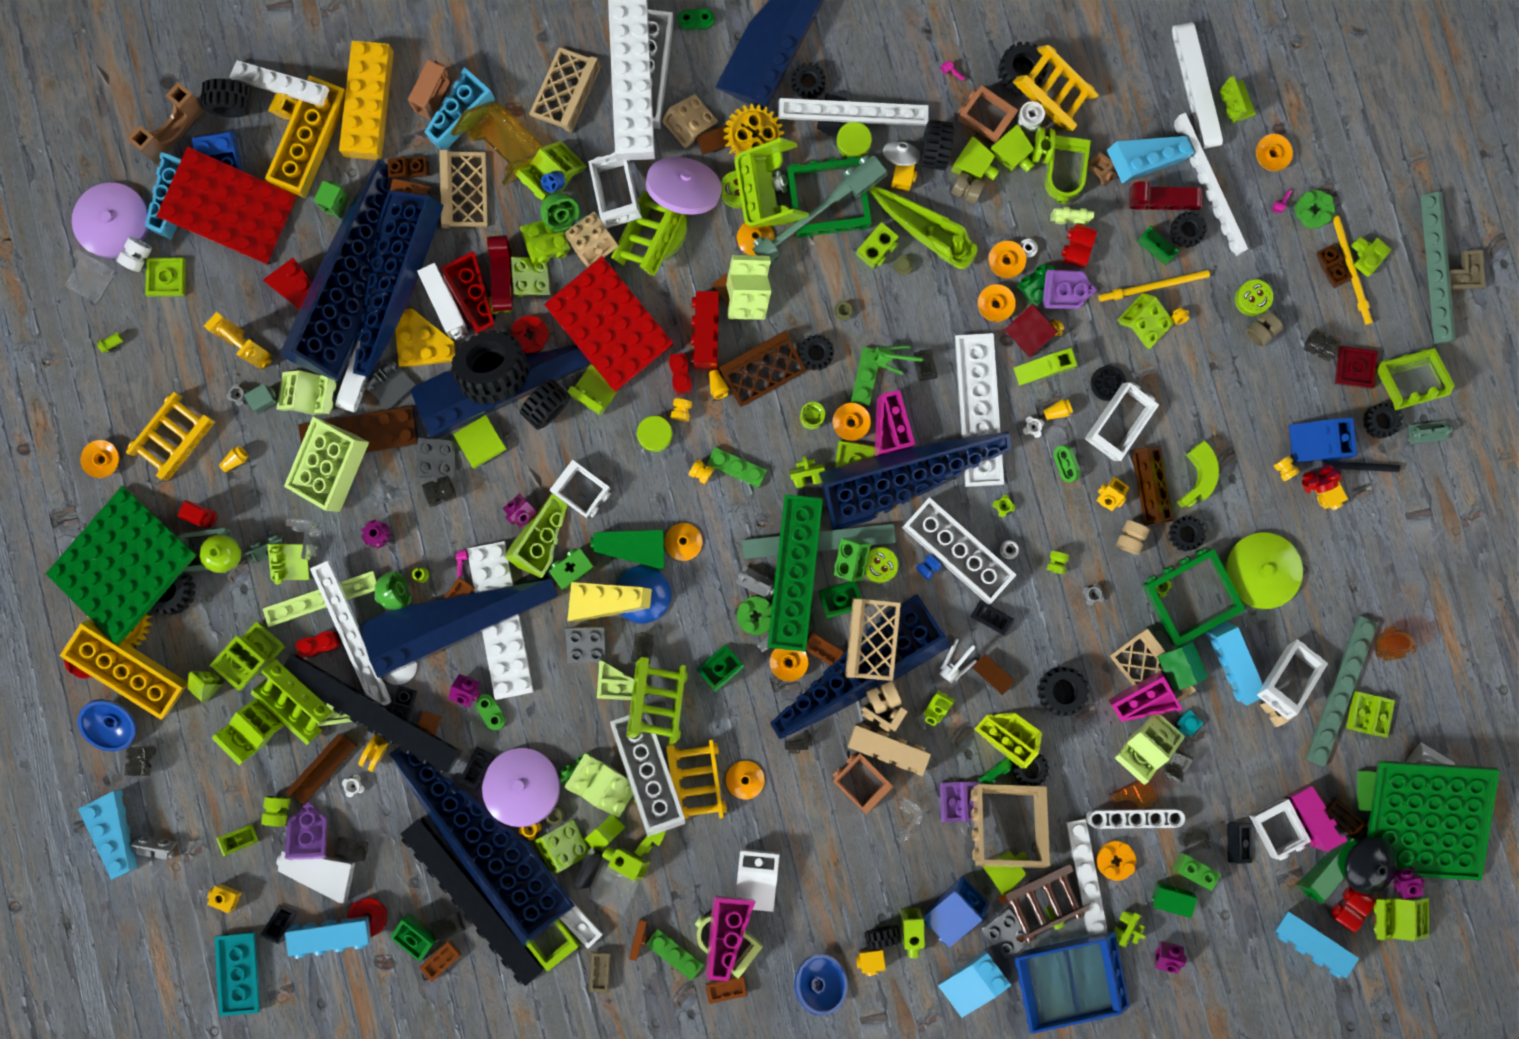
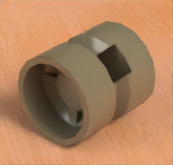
(968, 187)
(1267, 326)

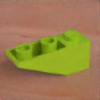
(1045, 367)
(204, 684)

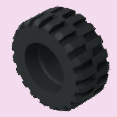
(482, 351)

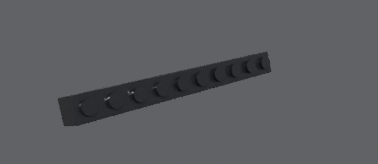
(374, 715)
(471, 900)

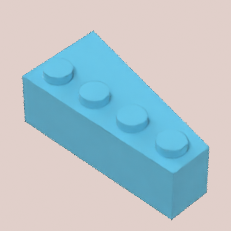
(466, 94)
(1145, 156)
(164, 178)
(110, 833)
(1316, 945)

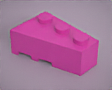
(892, 425)
(1145, 699)
(1315, 819)

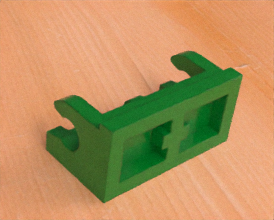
(1157, 246)
(1174, 900)

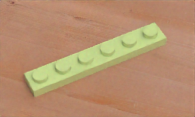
(314, 601)

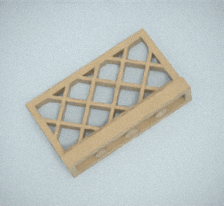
(579, 96)
(446, 189)
(855, 639)
(1155, 649)

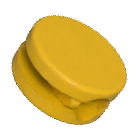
(374, 752)

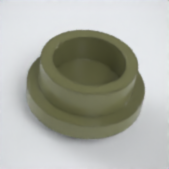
(903, 265)
(843, 311)
(556, 816)

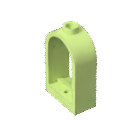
(747, 956)

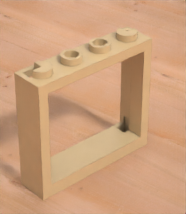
(1041, 825)

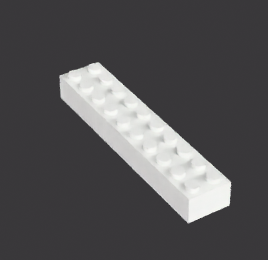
(631, 79)

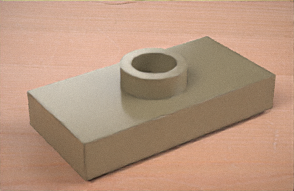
(599, 972)

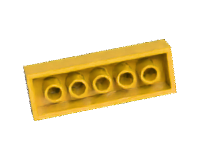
(366, 100)
(306, 141)
(124, 670)

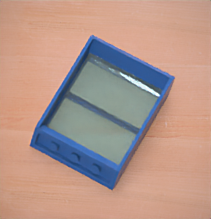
(1072, 982)

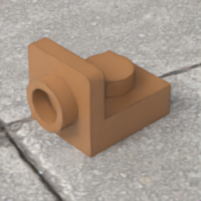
(1103, 168)

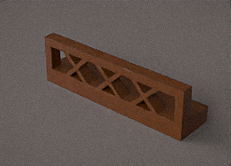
(1149, 485)
(322, 768)

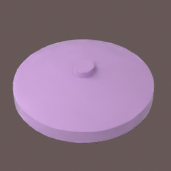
(683, 185)
(107, 218)
(521, 787)

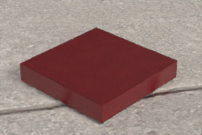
(1031, 330)
(1356, 367)

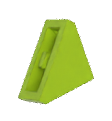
(604, 833)
(237, 840)

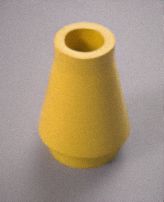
(717, 385)
(1058, 410)
(233, 459)

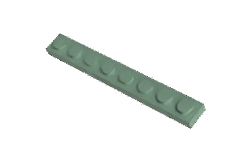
(1438, 268)
(1341, 691)

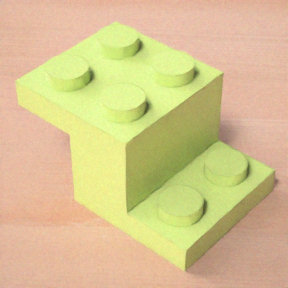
(748, 287)
(306, 393)
(1149, 747)
(600, 785)

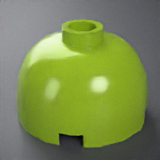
(220, 553)

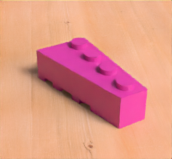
(727, 929)

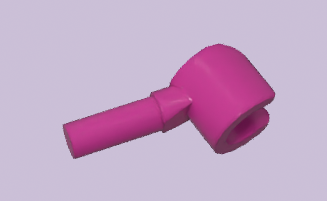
(948, 66)
(1278, 207)
(460, 556)

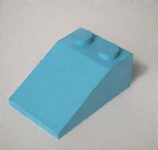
(974, 984)

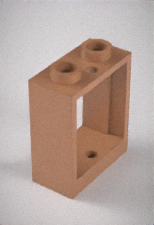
(429, 89)
(977, 127)
(876, 796)

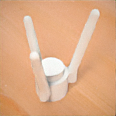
(952, 672)

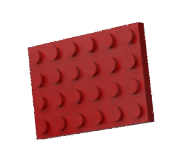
(226, 206)
(608, 324)

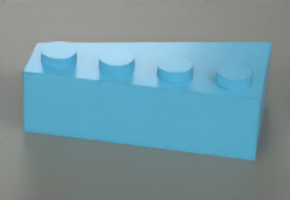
(1235, 661)
(327, 936)

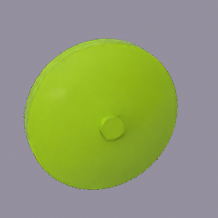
(1264, 570)

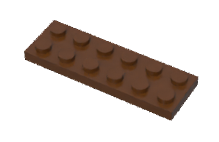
(381, 429)

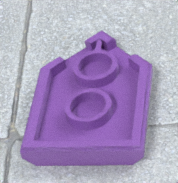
(1066, 289)
(306, 834)

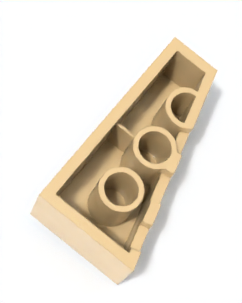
(889, 750)

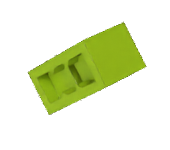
(873, 243)

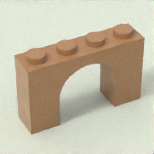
(184, 114)

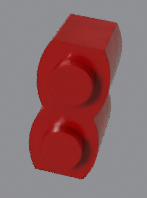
(1079, 245)
(680, 370)
(197, 514)
(323, 642)
(1352, 909)

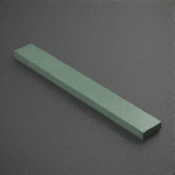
(827, 540)

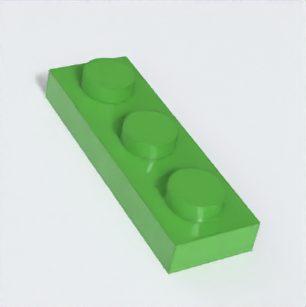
(865, 378)
(736, 467)
(674, 954)

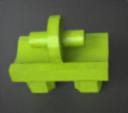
(798, 474)
(937, 708)
(1132, 921)

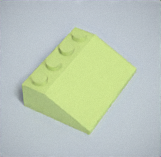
(326, 465)

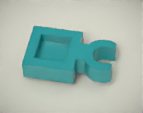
(1188, 723)

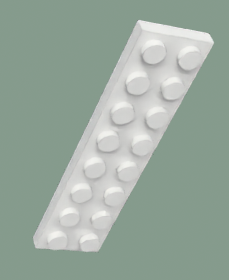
(979, 401)
(504, 641)

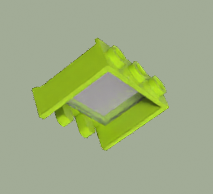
(1415, 378)

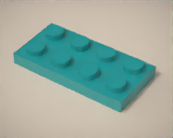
(237, 974)

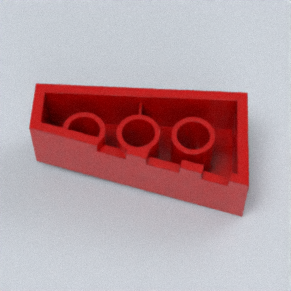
(290, 282)
(468, 289)
(706, 330)

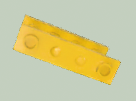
(1052, 108)
(233, 335)
(177, 454)
(678, 773)

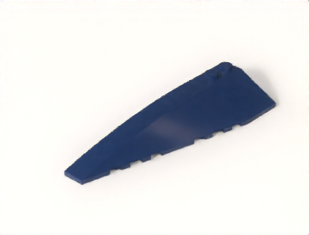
(400, 251)
(447, 409)
(884, 481)
(429, 627)
(917, 642)

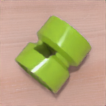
(812, 415)
(275, 811)

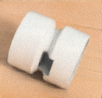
(1030, 116)
(129, 258)

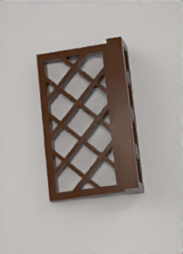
(750, 357)

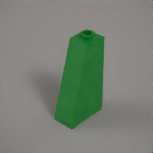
(632, 546)
(1327, 873)

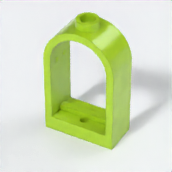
(1074, 145)
(557, 956)

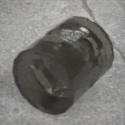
(1321, 344)
(439, 491)
(138, 761)

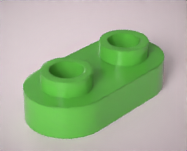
(1066, 464)
(491, 711)

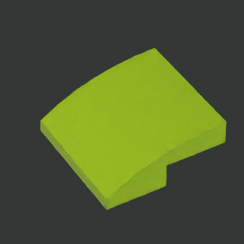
(479, 441)
(1370, 714)

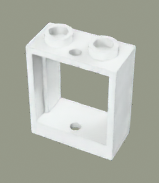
(567, 475)
(1272, 810)

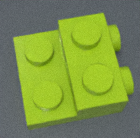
(544, 242)

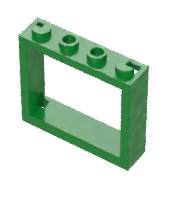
(832, 226)
(1207, 624)

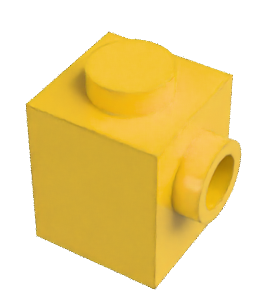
(283, 106)
(903, 177)
(1332, 498)
(223, 898)
(870, 961)

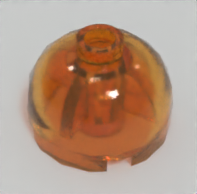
(1394, 644)

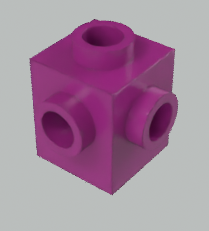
(519, 511)
(382, 534)
(464, 690)
(1408, 883)
(1170, 957)

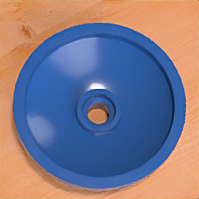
(660, 596)
(106, 725)
(829, 981)

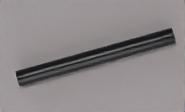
(1362, 466)

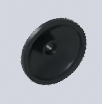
(1371, 865)

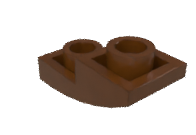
(712, 140)
(408, 167)
(1332, 265)
(993, 674)

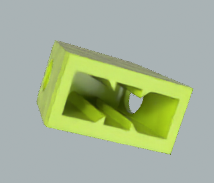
(1014, 150)
(975, 161)
(633, 867)
(1006, 877)
(912, 931)

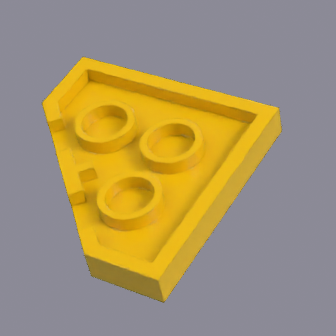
(421, 342)

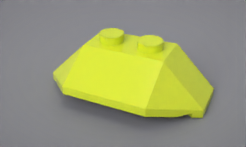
(1011, 737)

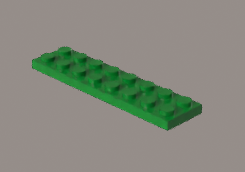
(795, 573)

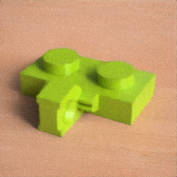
(1370, 254)

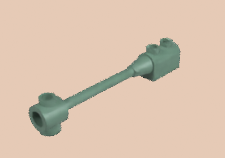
(856, 182)

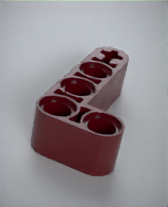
(1164, 198)
(501, 273)

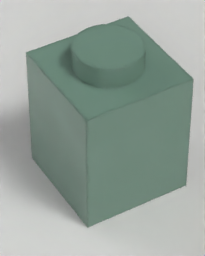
(261, 398)

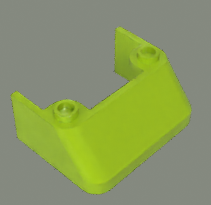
(757, 188)

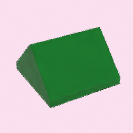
(838, 599)
(1182, 667)
(720, 668)
(413, 937)

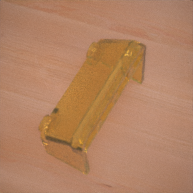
(502, 133)

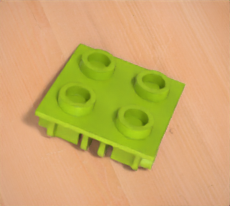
(529, 277)
(286, 563)

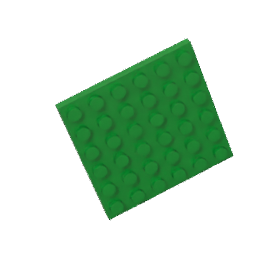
(120, 565)
(1435, 816)

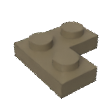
(1472, 272)

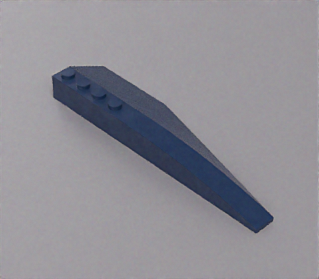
(767, 50)
(335, 302)
(491, 853)

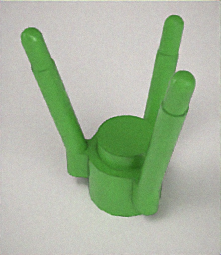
(884, 355)

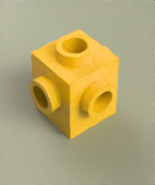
(1112, 494)

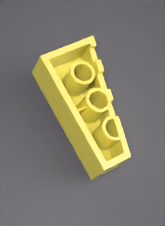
(601, 600)

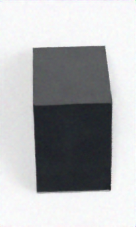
(278, 924)

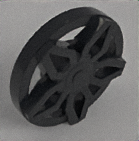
(1107, 383)

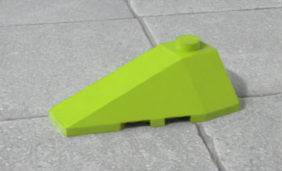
(536, 543)

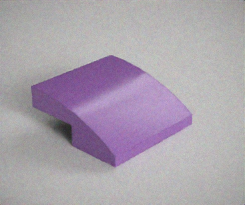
(956, 801)

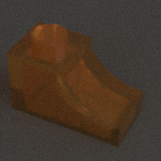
(1136, 792)

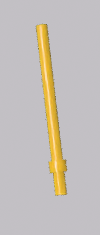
(1119, 293)
(1363, 305)

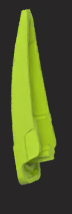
(930, 228)

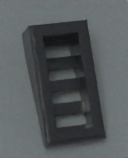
(1007, 626)
(474, 786)

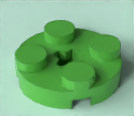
(1306, 215)
(746, 609)

